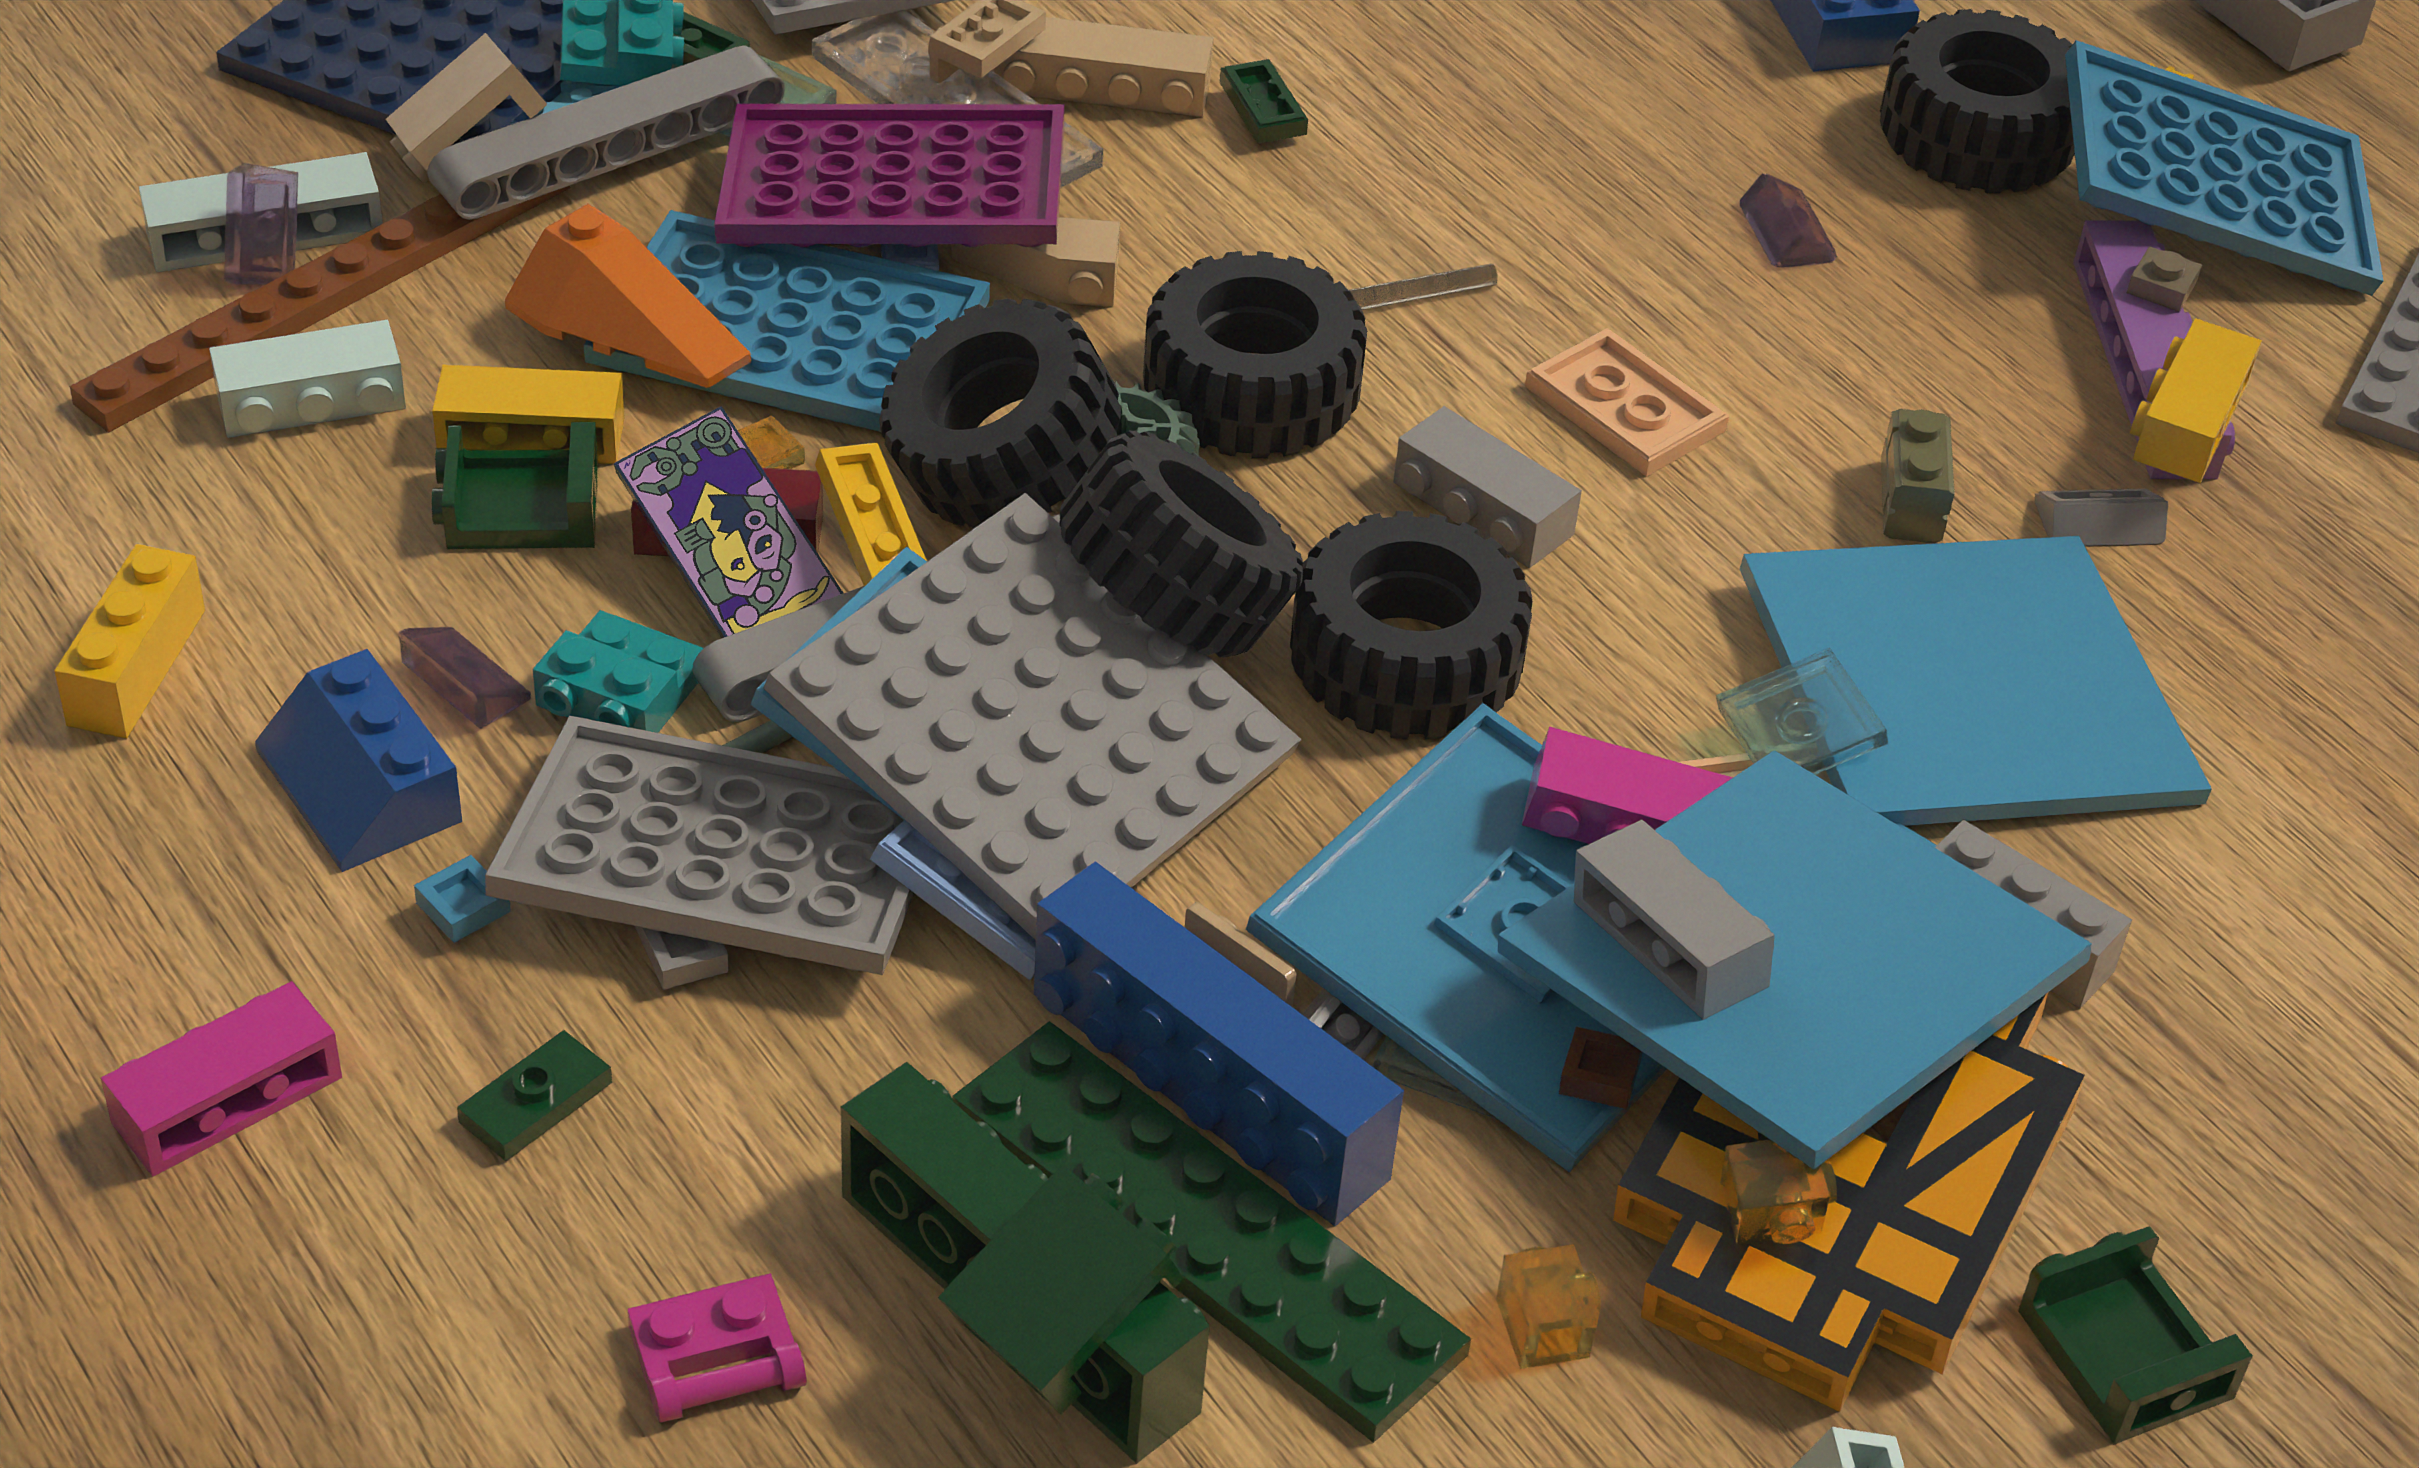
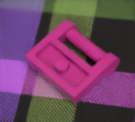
(712, 1331)

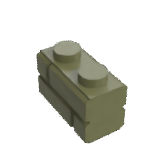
(1917, 475)

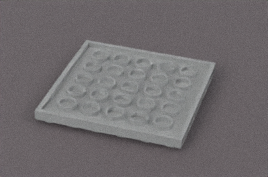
(1030, 715)

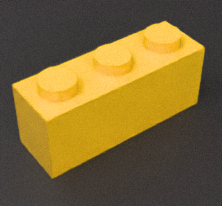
(2193, 399)
(528, 408)
(130, 641)

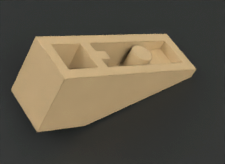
(1073, 271)

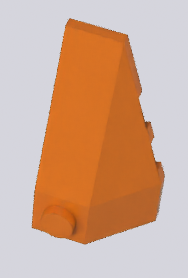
(608, 288)

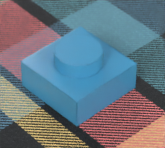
(458, 899)

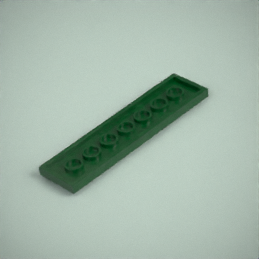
(1239, 1243)

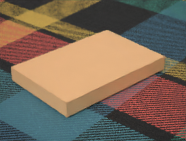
(1626, 401)

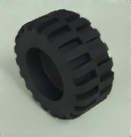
(1980, 101)
(1305, 342)
(973, 371)
(1180, 544)
(1419, 572)

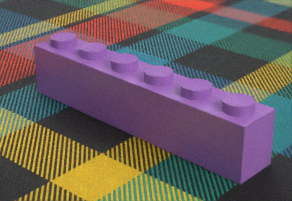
(2131, 328)

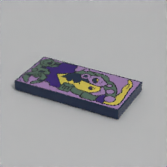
(725, 525)

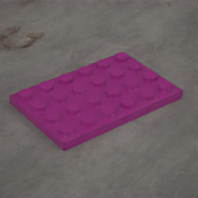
(892, 175)

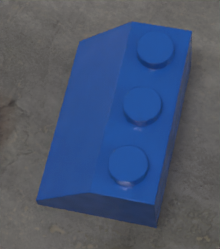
(359, 762)

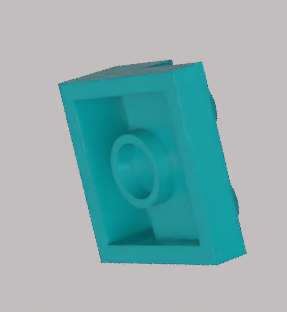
(620, 40)
(616, 674)

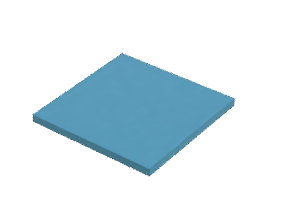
(1991, 673)
(1408, 926)
(1878, 961)

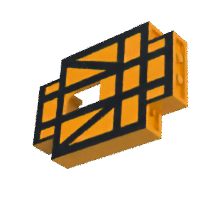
(1897, 1249)

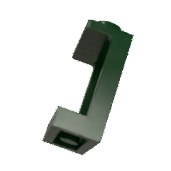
(518, 494)
(1059, 1281)
(2128, 1337)

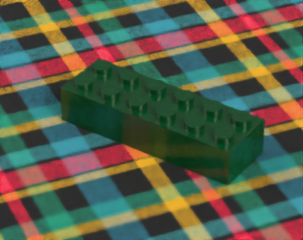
(946, 1190)

